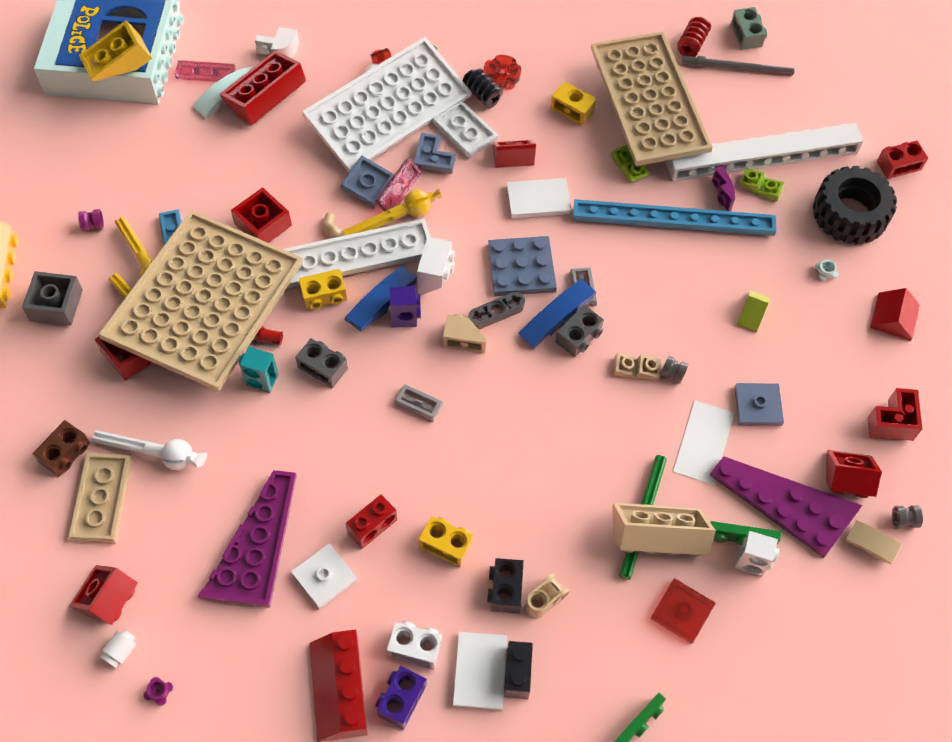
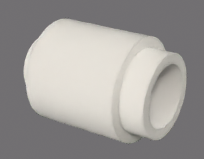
(118, 648)

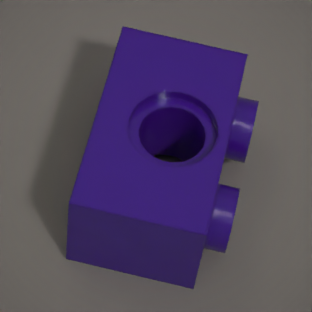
(404, 306)

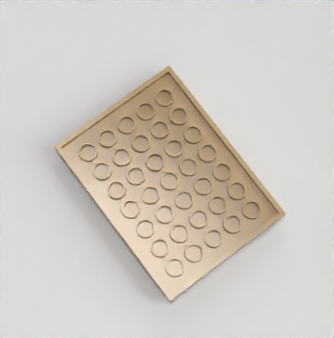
(202, 300)

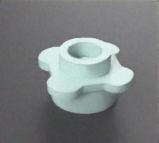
(827, 265)

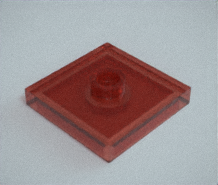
(683, 611)

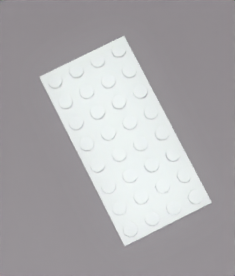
(386, 103)

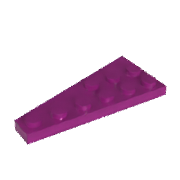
(799, 509)
(254, 553)

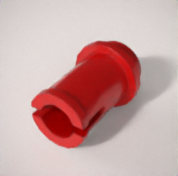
(269, 336)

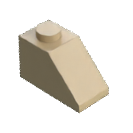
(463, 335)

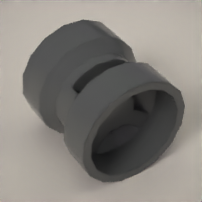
(672, 368)
(908, 516)

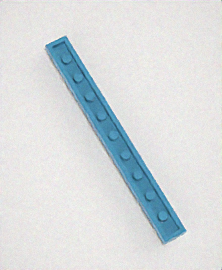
(674, 217)

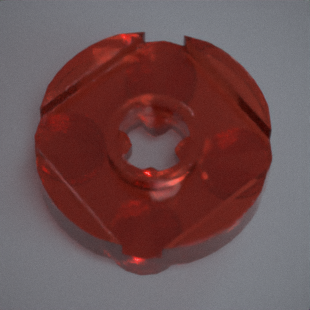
(512, 71)

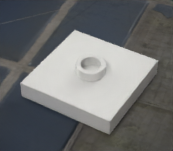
(324, 576)

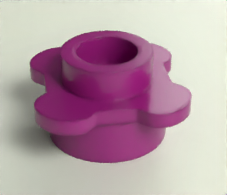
(153, 686)

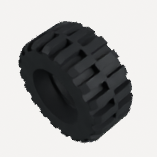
(858, 185)

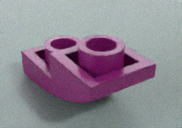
(726, 192)

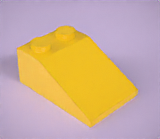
(115, 53)

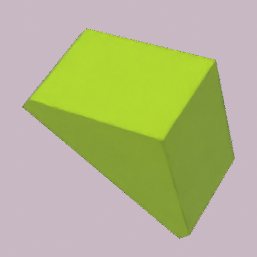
(753, 311)

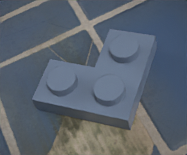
(431, 159)

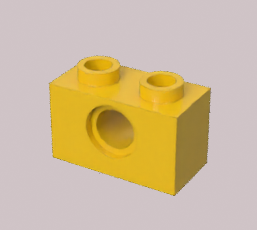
(573, 103)

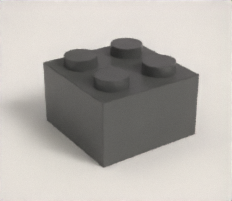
(52, 298)

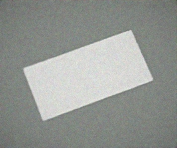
(703, 441)

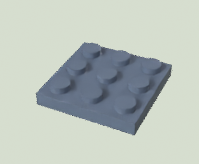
(522, 265)

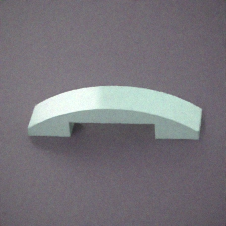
(210, 100)

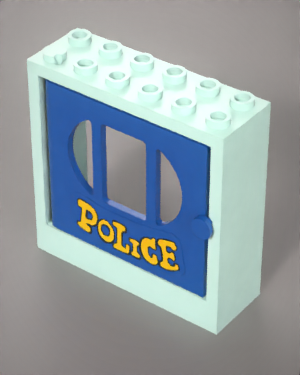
(76, 28)

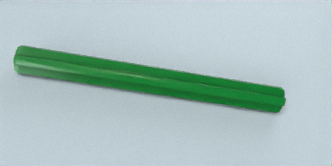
(648, 499)

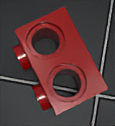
(902, 159)
(371, 521)

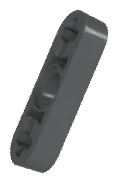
(491, 318)

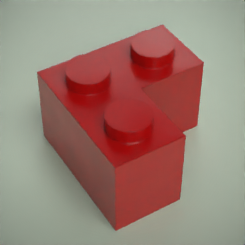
(898, 420)

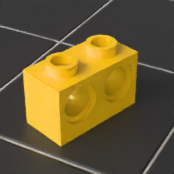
(322, 286)
(443, 546)

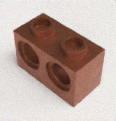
(58, 444)

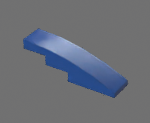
(377, 301)
(557, 312)

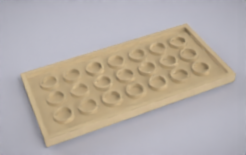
(650, 98)

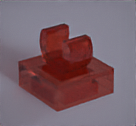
(379, 56)

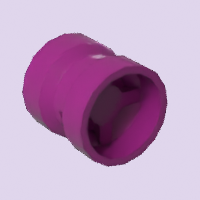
(90, 220)

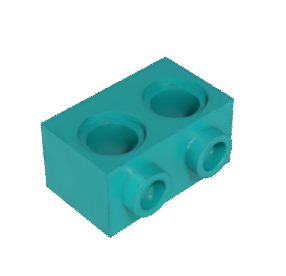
(258, 369)

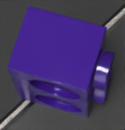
(406, 698)

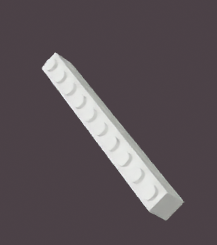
(769, 151)

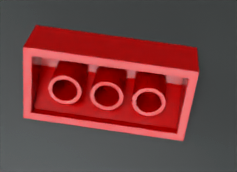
(264, 87)
(338, 686)

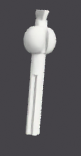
(175, 453)

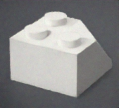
(435, 265)

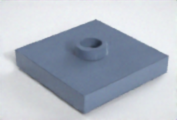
(366, 181)
(759, 404)

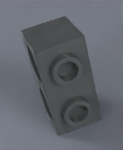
(576, 328)
(319, 365)

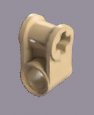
(548, 593)

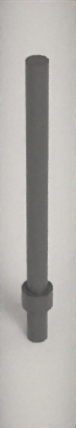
(701, 61)

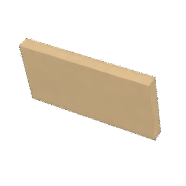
(100, 498)

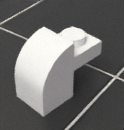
(285, 42)

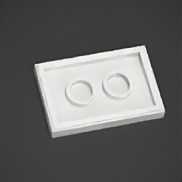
(465, 129)
(538, 198)
(480, 671)

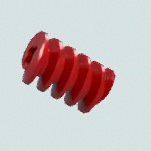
(693, 36)

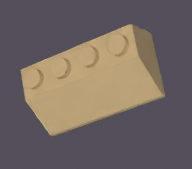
(662, 529)

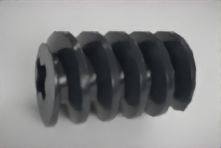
(483, 87)

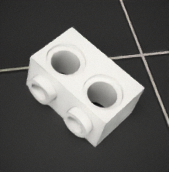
(757, 554)
(412, 651)

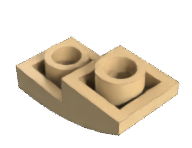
(641, 368)
(874, 541)

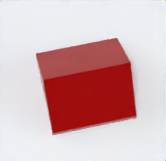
(514, 153)
(895, 313)

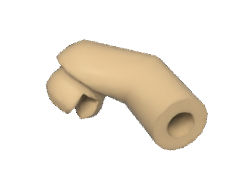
(329, 227)

